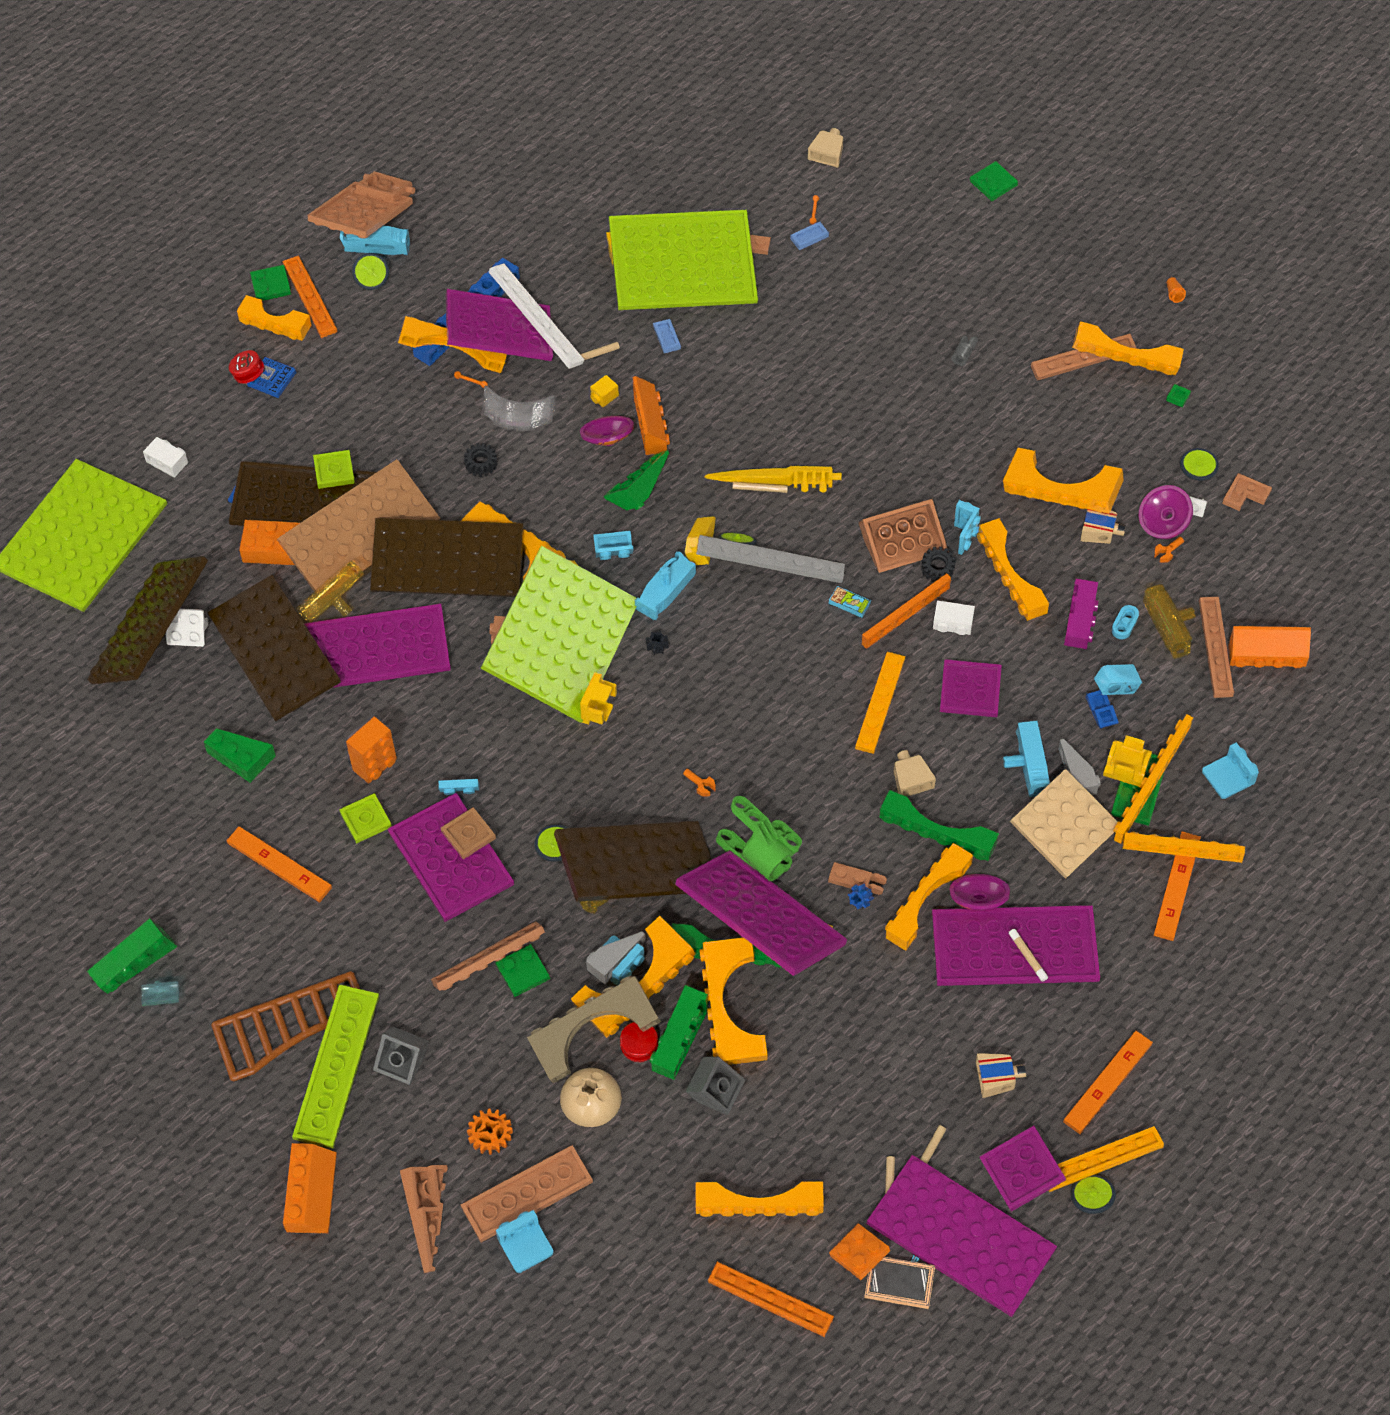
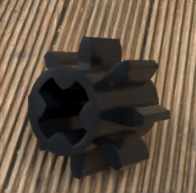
(657, 642)

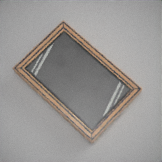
(901, 1282)

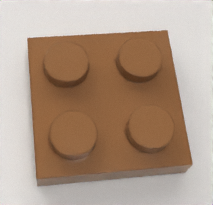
(468, 833)

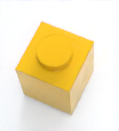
(604, 391)

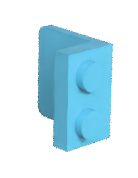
(966, 518)
(613, 544)
(1231, 772)
(628, 964)
(524, 1241)

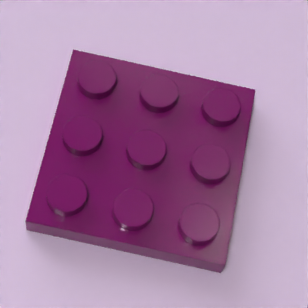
(970, 688)
(1022, 1168)

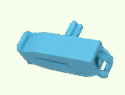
(383, 241)
(665, 585)
(1030, 758)

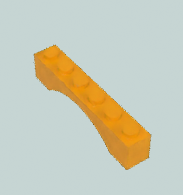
(420, 333)
(1092, 340)
(1029, 598)
(952, 865)
(715, 1199)

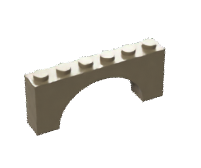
(553, 1041)

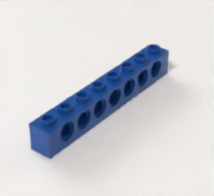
(486, 286)

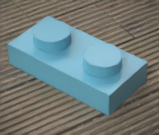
(468, 786)

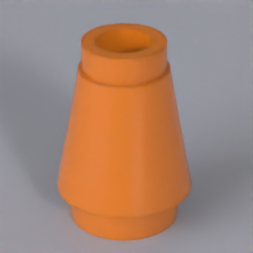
(1175, 290)

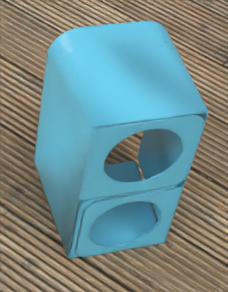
(1117, 678)

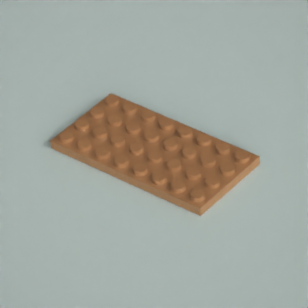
(347, 525)

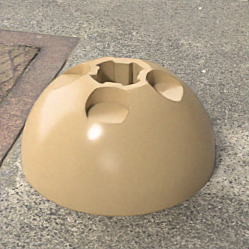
(590, 1107)

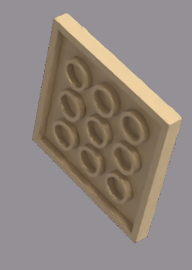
(1065, 823)

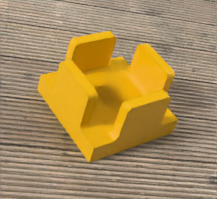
(594, 702)
(1128, 761)

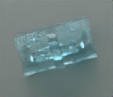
(160, 993)

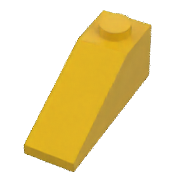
(704, 527)

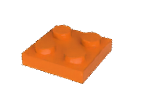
(859, 1251)

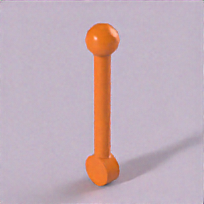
(813, 220)
(457, 375)

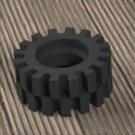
(480, 451)
(940, 555)

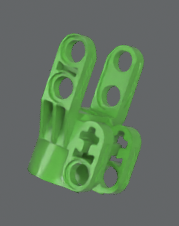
(766, 846)

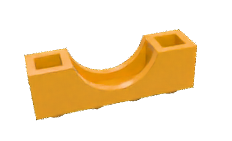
(293, 324)

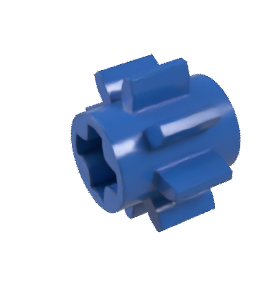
(860, 896)

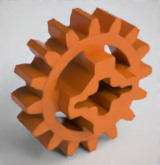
(492, 1122)

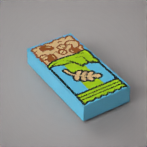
(849, 601)

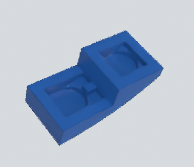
(1101, 709)

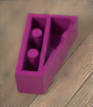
(1081, 614)

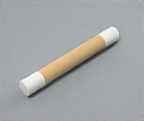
(1028, 955)

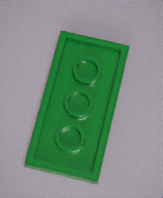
(1126, 792)

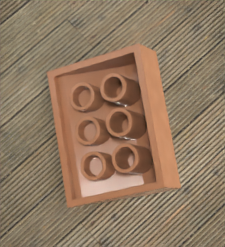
(902, 535)

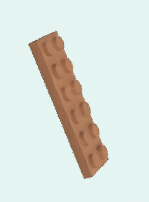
(527, 1191)

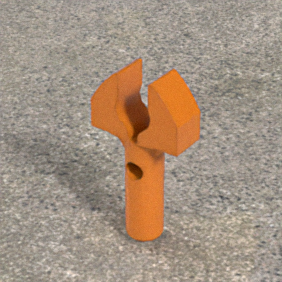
(1168, 549)
(700, 782)

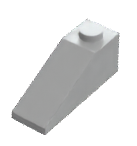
(1078, 768)
(609, 956)

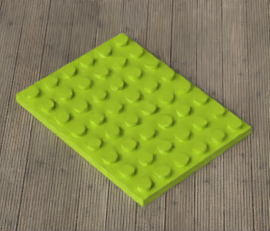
(682, 259)
(80, 534)
(559, 632)

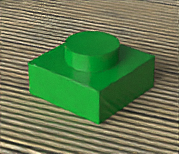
(1178, 395)

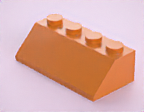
(649, 416)
(1269, 646)
(309, 1189)

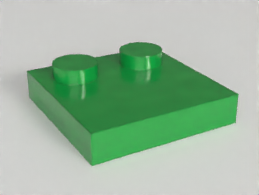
(993, 181)
(270, 283)
(522, 970)

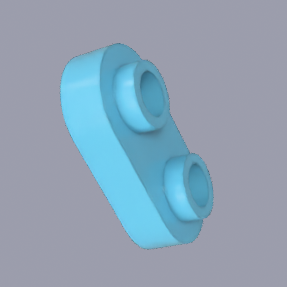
(1125, 623)

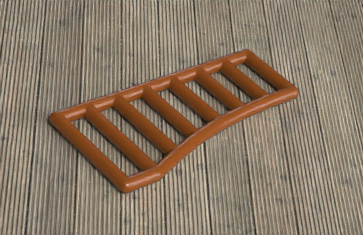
(274, 1006)

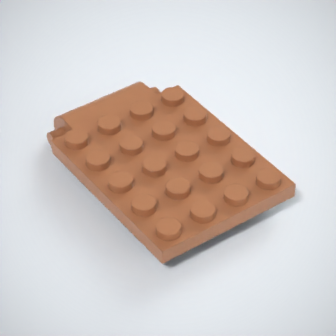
(365, 205)

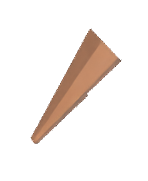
(423, 1195)

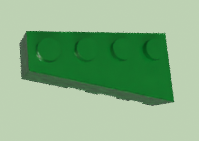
(132, 956)
(680, 1032)

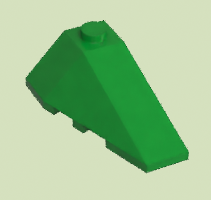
(639, 485)

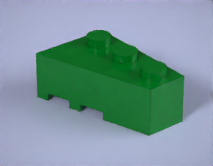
(239, 753)

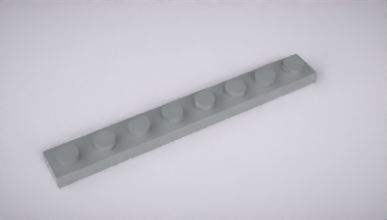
(770, 559)

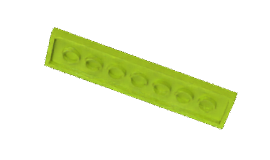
(335, 1066)

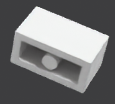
(165, 456)
(953, 617)

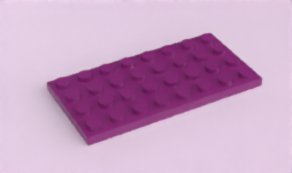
(384, 644)
(761, 912)
(978, 950)
(962, 1235)

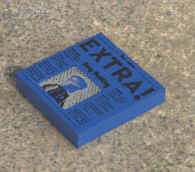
(273, 378)

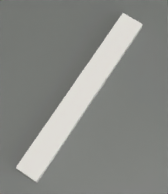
(536, 316)

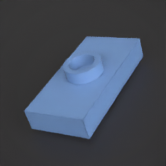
(809, 235)
(666, 336)

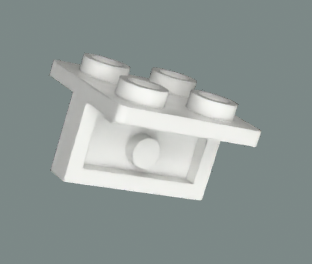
(187, 628)

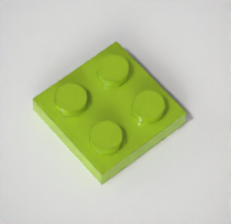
(333, 469)
(365, 818)

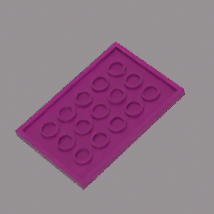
(493, 326)
(448, 879)

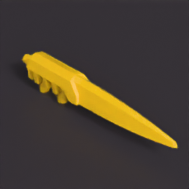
(782, 476)

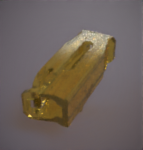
(330, 593)
(1169, 620)

